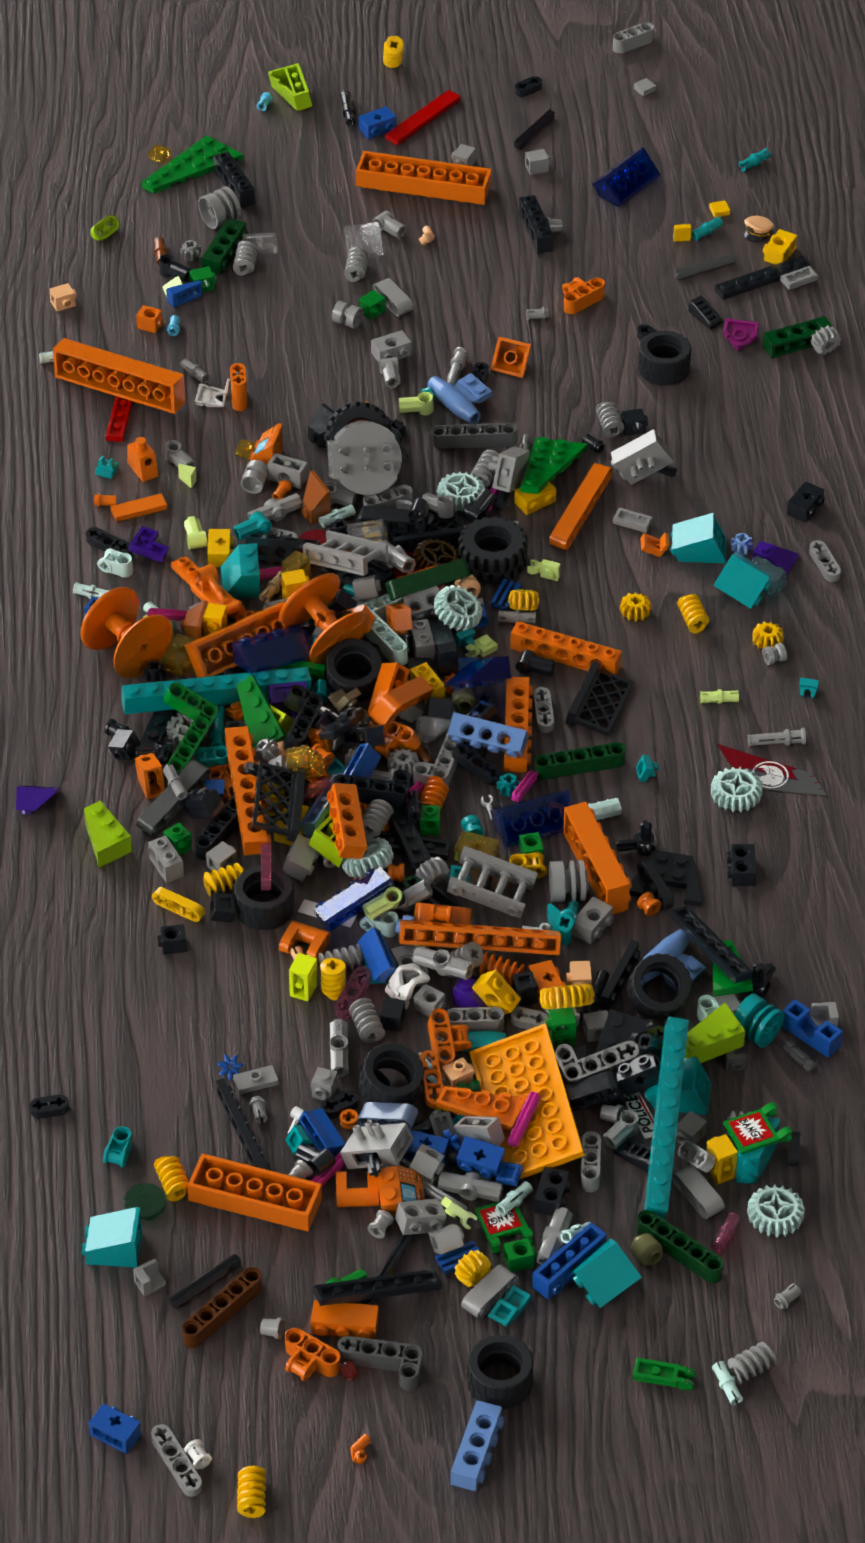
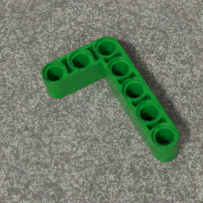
(197, 714)

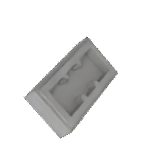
(799, 278)
(632, 520)
(255, 1079)

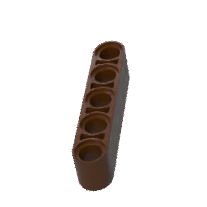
(231, 1298)

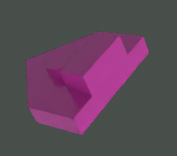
(740, 332)

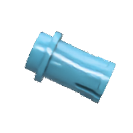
(266, 99)
(173, 327)

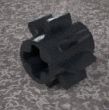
(339, 526)
(155, 671)

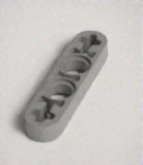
(179, 1458)

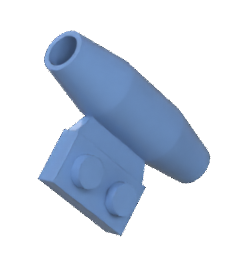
(462, 396)
(674, 946)

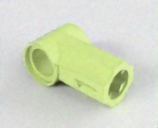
(422, 403)
(195, 535)
(382, 904)

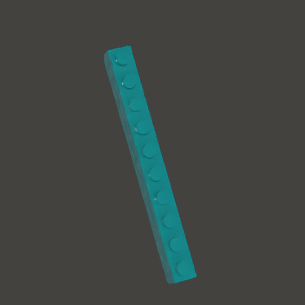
(216, 689)
(666, 1116)

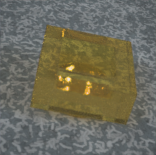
(159, 153)
(245, 448)

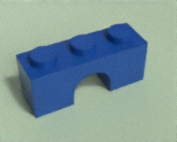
(822, 1038)

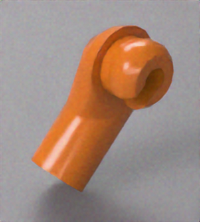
(357, 1449)

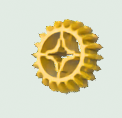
(566, 996)

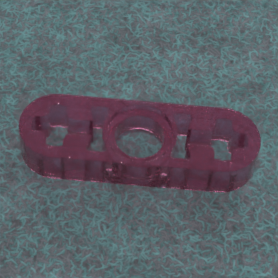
(265, 866)
(352, 984)

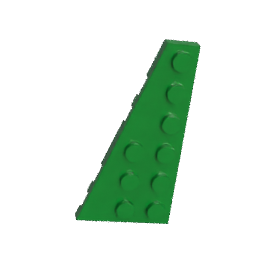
(191, 163)
(548, 460)

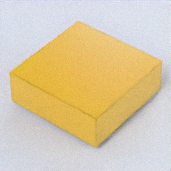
(719, 209)
(682, 233)

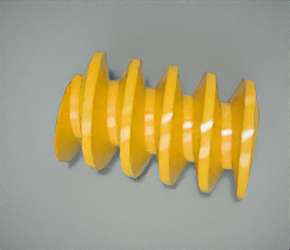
(393, 52)
(693, 613)
(222, 878)
(332, 977)
(172, 1177)
(251, 1491)

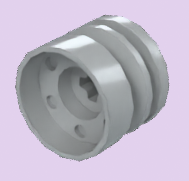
(218, 207)
(567, 881)

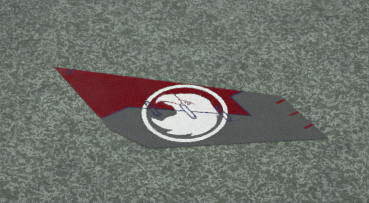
(774, 774)

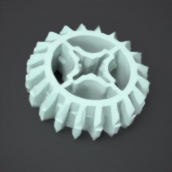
(462, 487)
(457, 608)
(736, 789)
(376, 855)
(763, 1212)

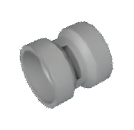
(774, 654)

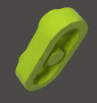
(104, 229)

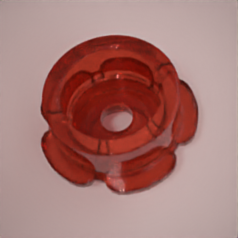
(348, 1370)

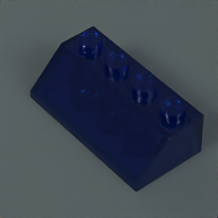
(626, 178)
(272, 649)
(533, 815)
(349, 902)

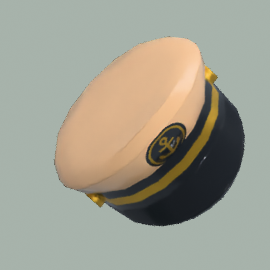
(757, 228)

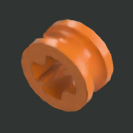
(344, 1115)

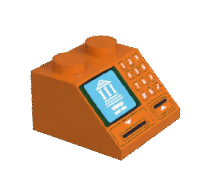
(269, 443)
(399, 1185)

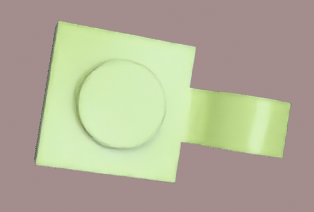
(546, 568)
(482, 646)
(455, 1210)

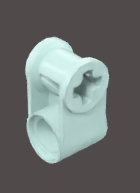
(117, 563)
(385, 923)

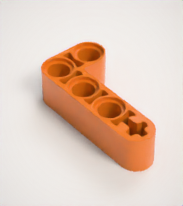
(400, 700)

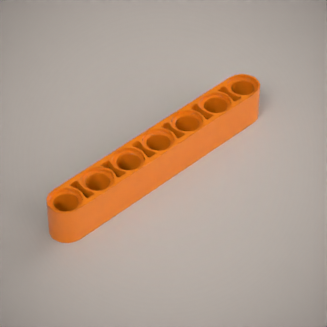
(580, 506)

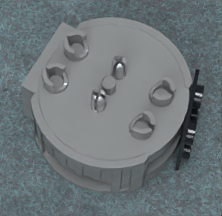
(366, 457)

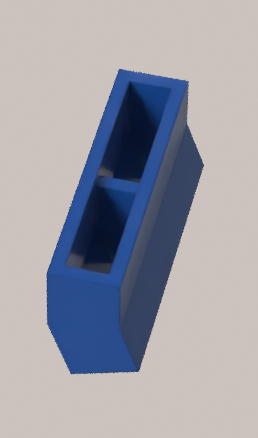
(363, 761)
(377, 955)
(322, 1131)

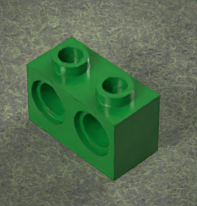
(562, 1026)

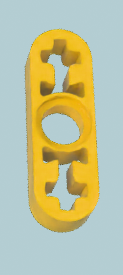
(178, 904)

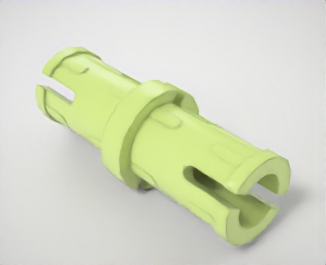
(719, 696)

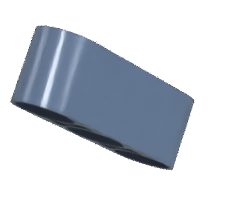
(388, 1113)

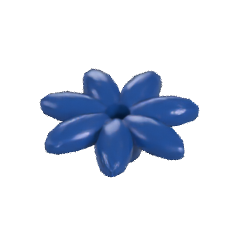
(234, 1066)
(453, 1140)

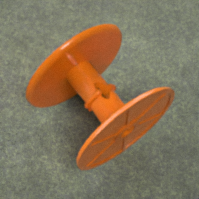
(312, 602)
(113, 620)

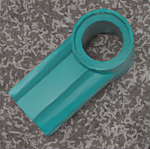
(256, 524)

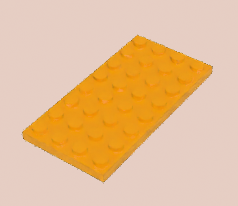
(526, 1065)

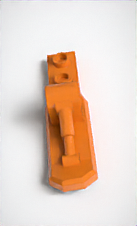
(205, 583)

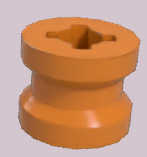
(396, 872)
(649, 904)

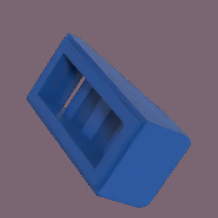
(174, 293)

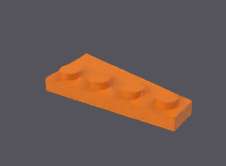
(483, 1104)

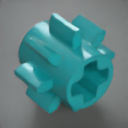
(507, 784)

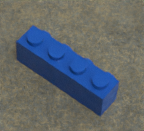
(558, 1269)

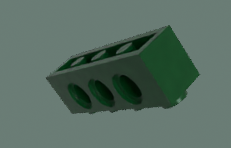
(224, 246)
(793, 337)

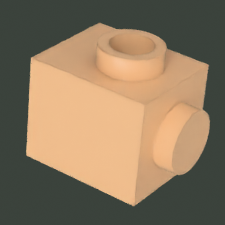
(63, 297)
(579, 973)
(457, 1072)

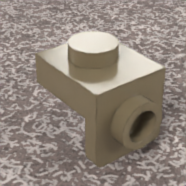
(342, 700)

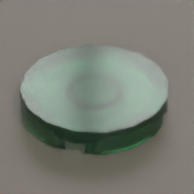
(149, 1198)

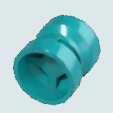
(472, 824)

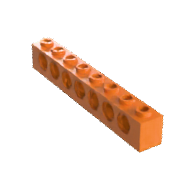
(239, 752)
(487, 937)

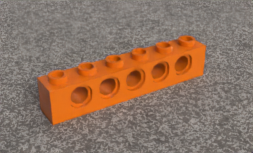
(564, 648)
(517, 716)

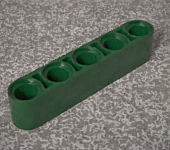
(428, 578)
(580, 760)
(681, 1246)

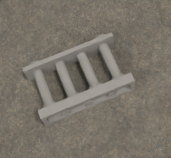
(334, 555)
(498, 868)

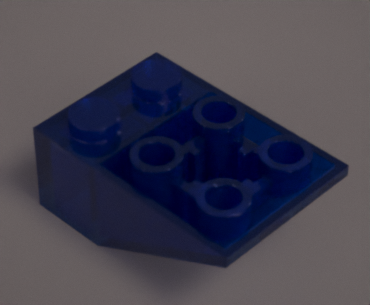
(482, 673)

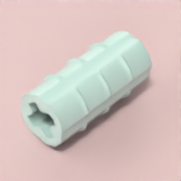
(606, 808)

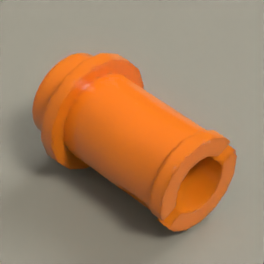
(283, 487)
(104, 500)

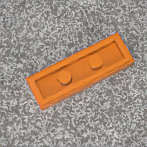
(138, 507)

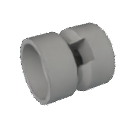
(347, 314)
(254, 476)

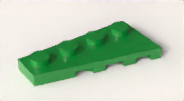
(258, 712)
(723, 984)

